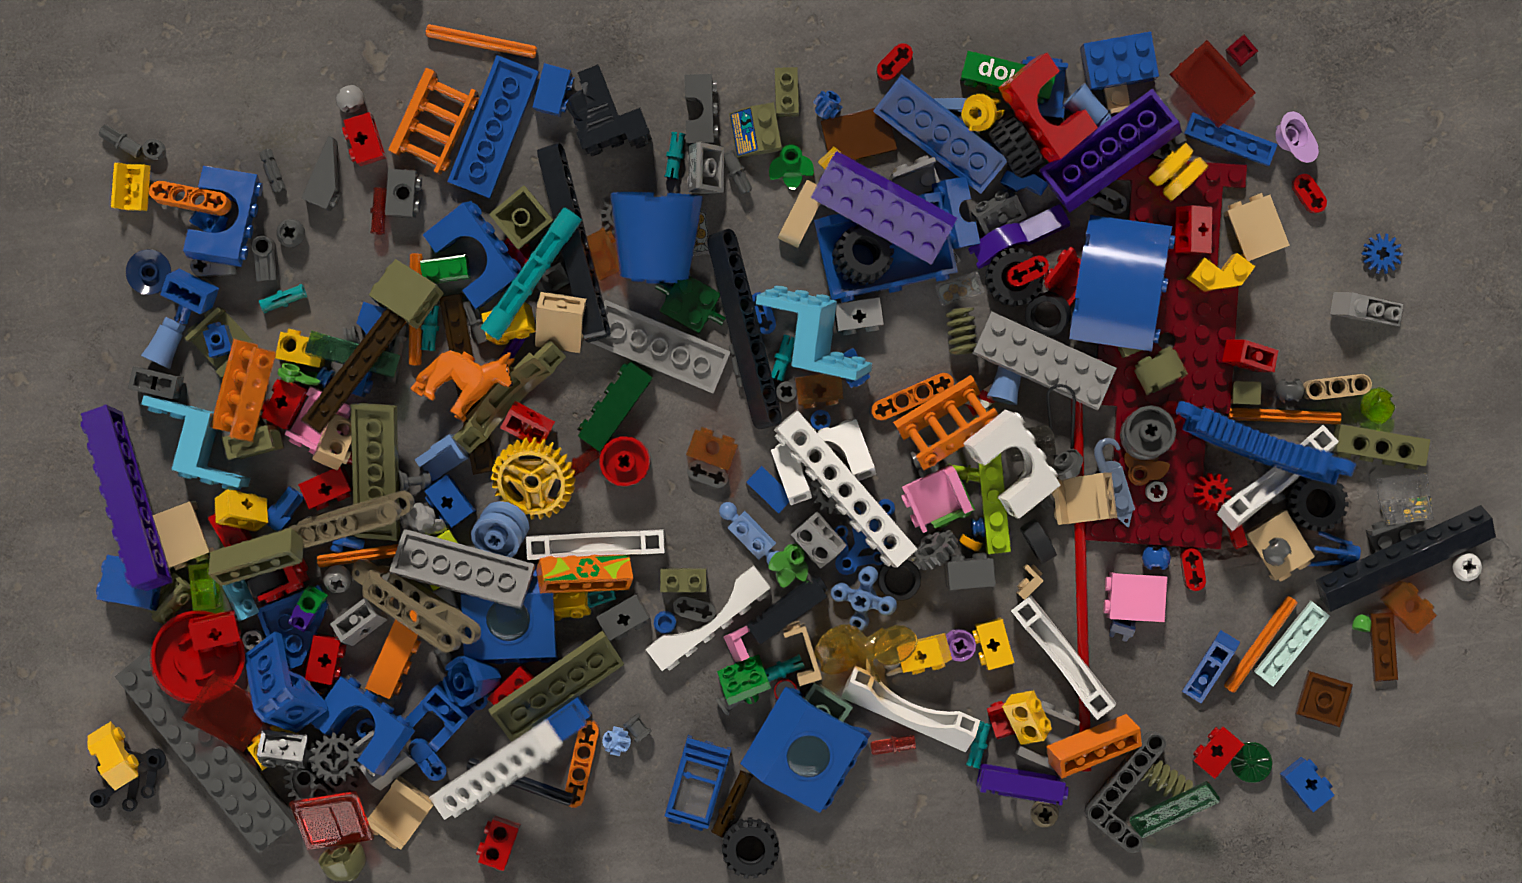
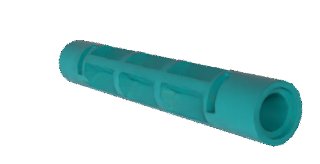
(531, 273)

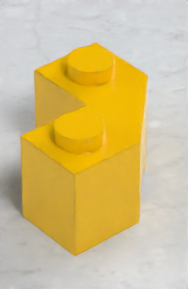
(1210, 277)
(115, 762)

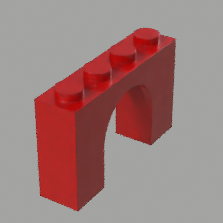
(1022, 94)

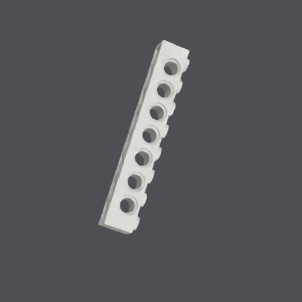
(902, 546)
(497, 769)

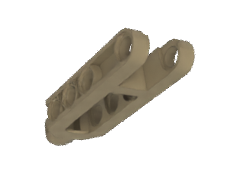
(359, 517)
(430, 623)

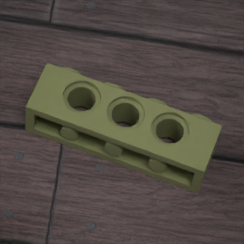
(1416, 447)

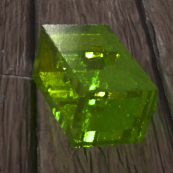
(204, 589)

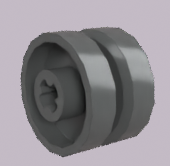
(1160, 429)

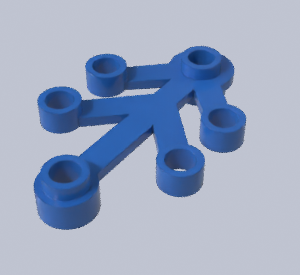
(860, 543)

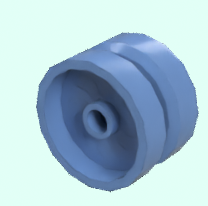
(500, 529)

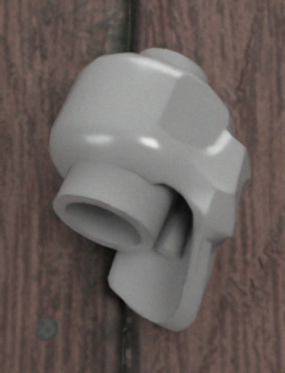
(422, 520)

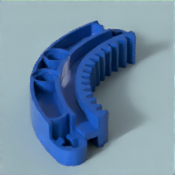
(1261, 446)

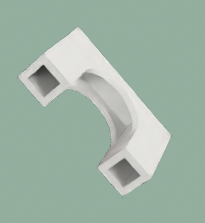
(844, 438)
(1037, 477)

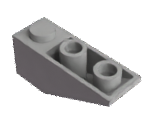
(1366, 308)

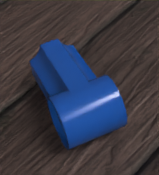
(280, 514)

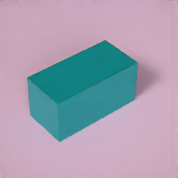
(599, 597)

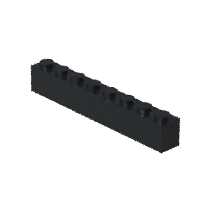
(1406, 558)

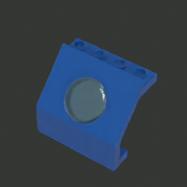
(512, 632)
(804, 751)

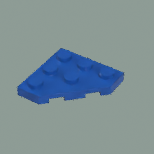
(296, 643)

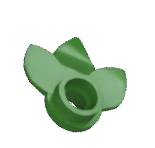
(291, 372)
(788, 567)

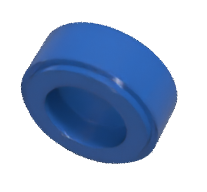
(665, 622)

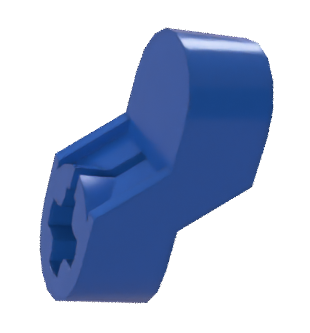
(1030, 182)
(434, 767)

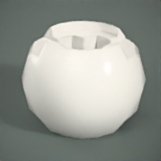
(1469, 574)

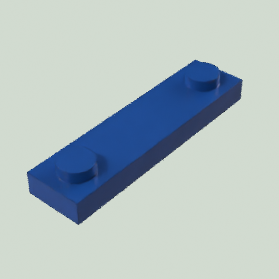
(1230, 139)

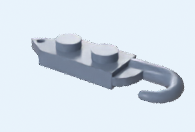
(1122, 495)

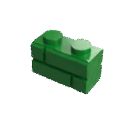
(446, 269)

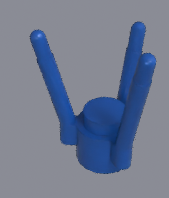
(1347, 553)

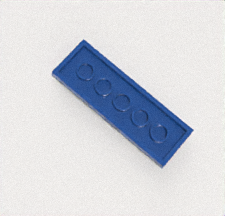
(493, 126)
(940, 133)

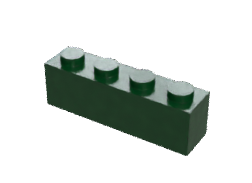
(615, 406)

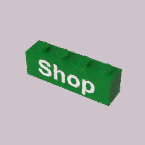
(993, 72)

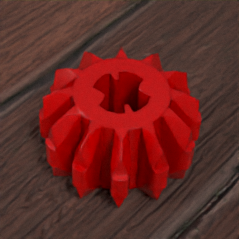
(1216, 483)

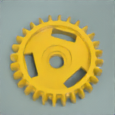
(551, 465)

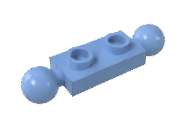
(748, 531)

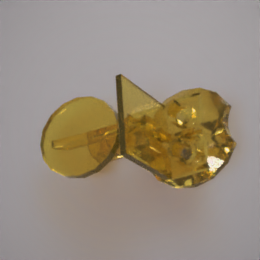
(846, 645)

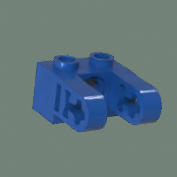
(448, 711)

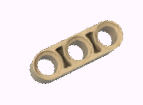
(800, 216)
(1347, 387)

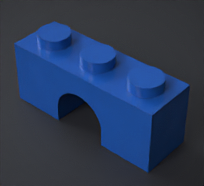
(953, 193)

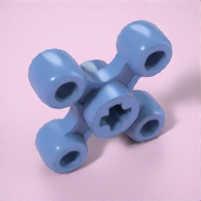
(865, 590)

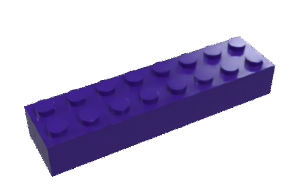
(125, 498)

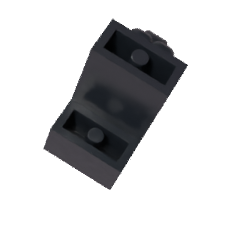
(598, 117)

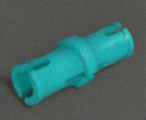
(674, 155)
(269, 303)
(430, 329)
(783, 358)
(784, 668)
(978, 745)

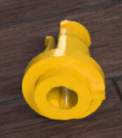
(988, 110)

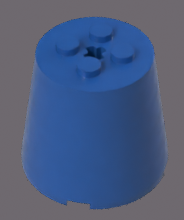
(655, 234)

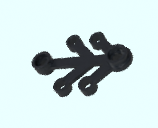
(134, 784)

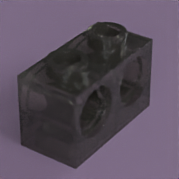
(1044, 440)

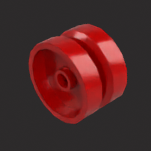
(638, 460)

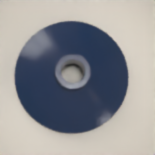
(138, 267)

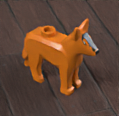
(468, 375)

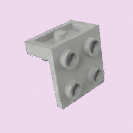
(917, 177)

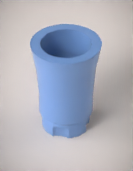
(1084, 99)
(164, 343)
(1005, 387)

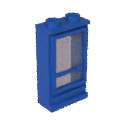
(697, 783)

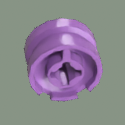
(969, 644)

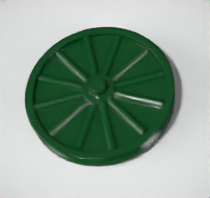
(1252, 763)

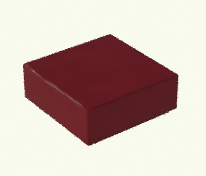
(1241, 50)

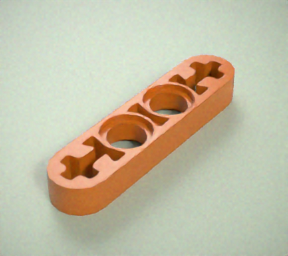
(191, 195)
(912, 397)
(580, 763)

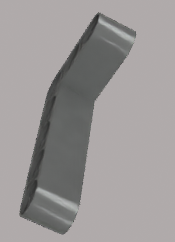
(1122, 789)

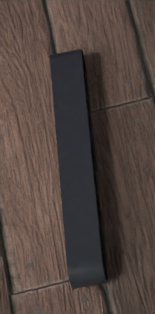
(575, 251)
(744, 329)

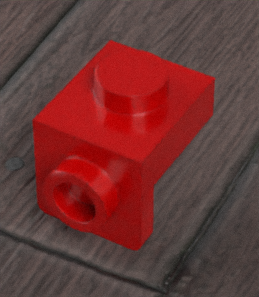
(999, 720)

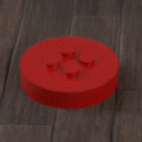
(184, 671)

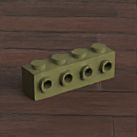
(256, 557)

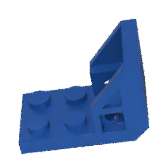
(277, 693)

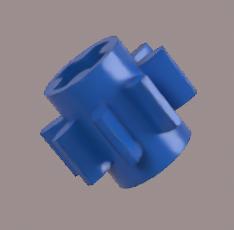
(827, 104)

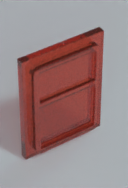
(1212, 83)
(225, 713)
(331, 820)

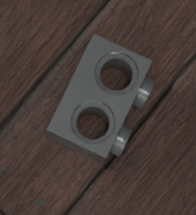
(156, 383)

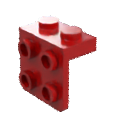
(1064, 276)
(296, 575)

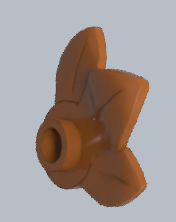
(1151, 469)

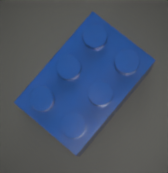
(1119, 61)

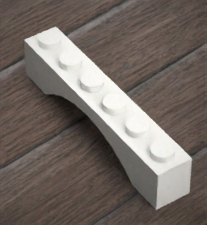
(1269, 485)
(596, 544)
(671, 647)
(1064, 656)
(948, 727)

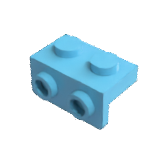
(241, 599)

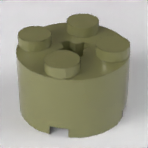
(1160, 371)

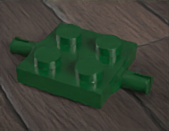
(690, 303)

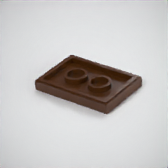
(859, 134)

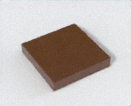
(1323, 699)

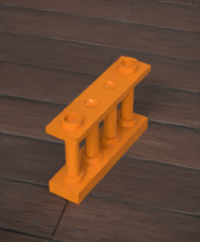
(411, 124)
(243, 389)
(938, 407)

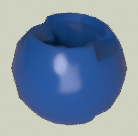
(1158, 558)

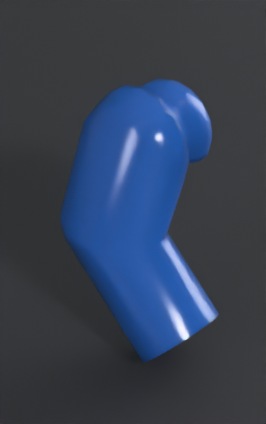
(348, 541)

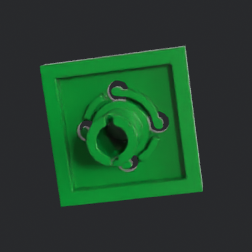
(744, 680)

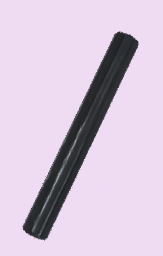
(535, 787)

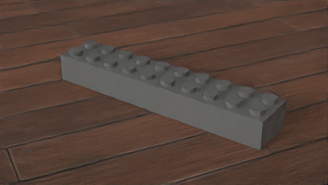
(217, 765)

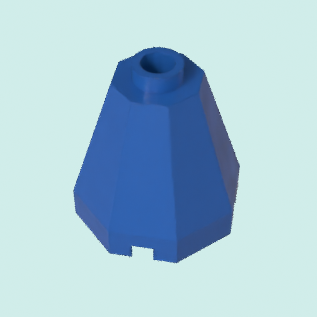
(469, 680)

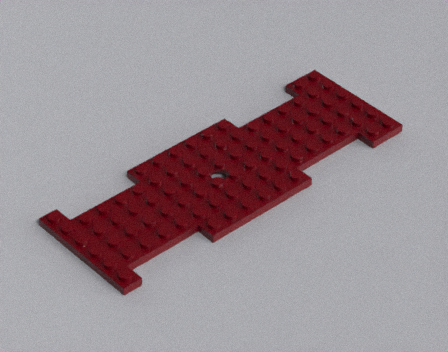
(1200, 329)

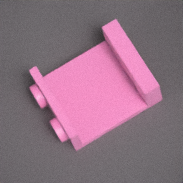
(303, 434)
(935, 496)
(1135, 597)

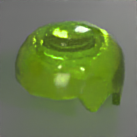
(1377, 405)

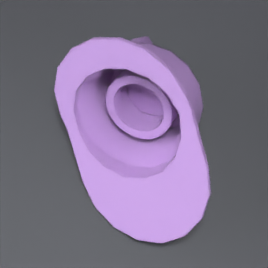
(1296, 137)

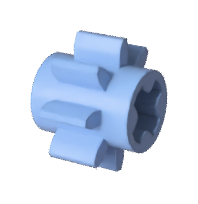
(616, 741)

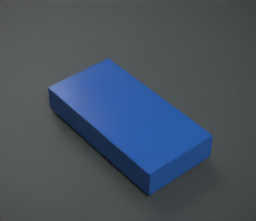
(769, 489)

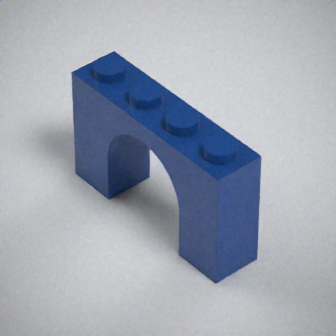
(230, 245)
(500, 268)
(569, 718)
(390, 731)

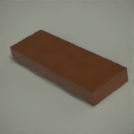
(1383, 646)

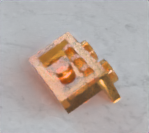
(603, 253)

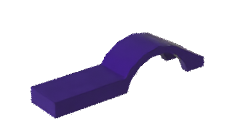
(1013, 234)

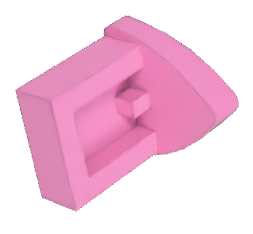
(736, 645)

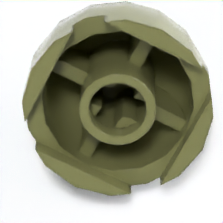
(343, 862)

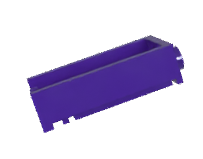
(1022, 784)

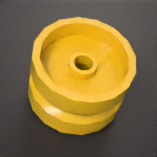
(1176, 169)

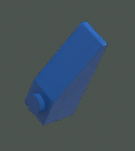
(1211, 666)

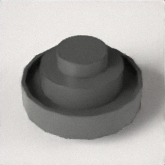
(1068, 464)

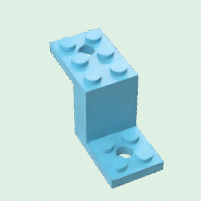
(814, 333)
(195, 443)

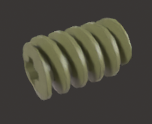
(961, 331)
(1166, 779)

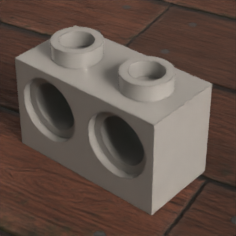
(821, 537)

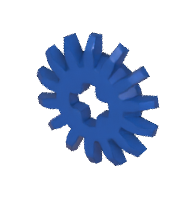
(1374, 258)

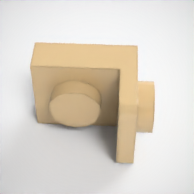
(1116, 99)
(1027, 585)

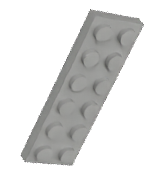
(663, 348)
(1044, 360)
(462, 569)

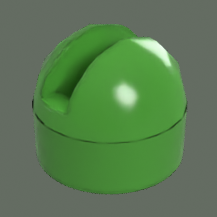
(1362, 623)

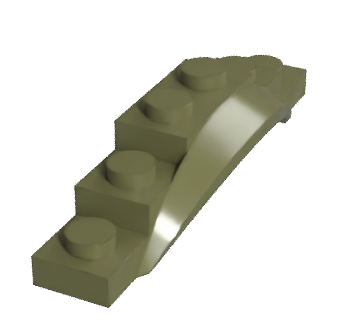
(499, 399)

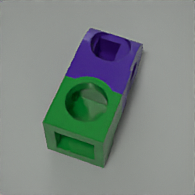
(307, 608)

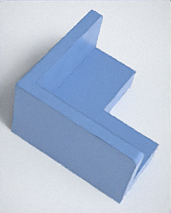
(442, 457)

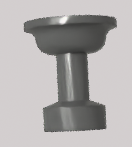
(423, 480)

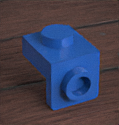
(209, 222)

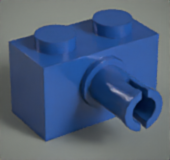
(189, 293)

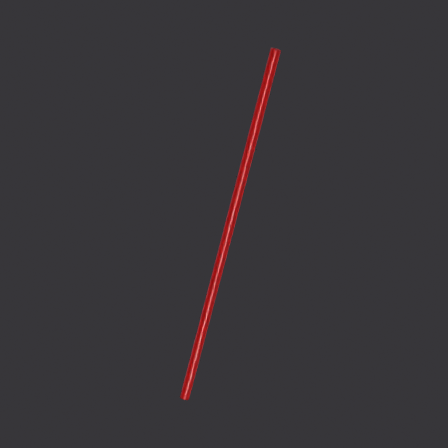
(1081, 576)

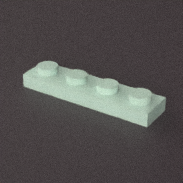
(1291, 643)

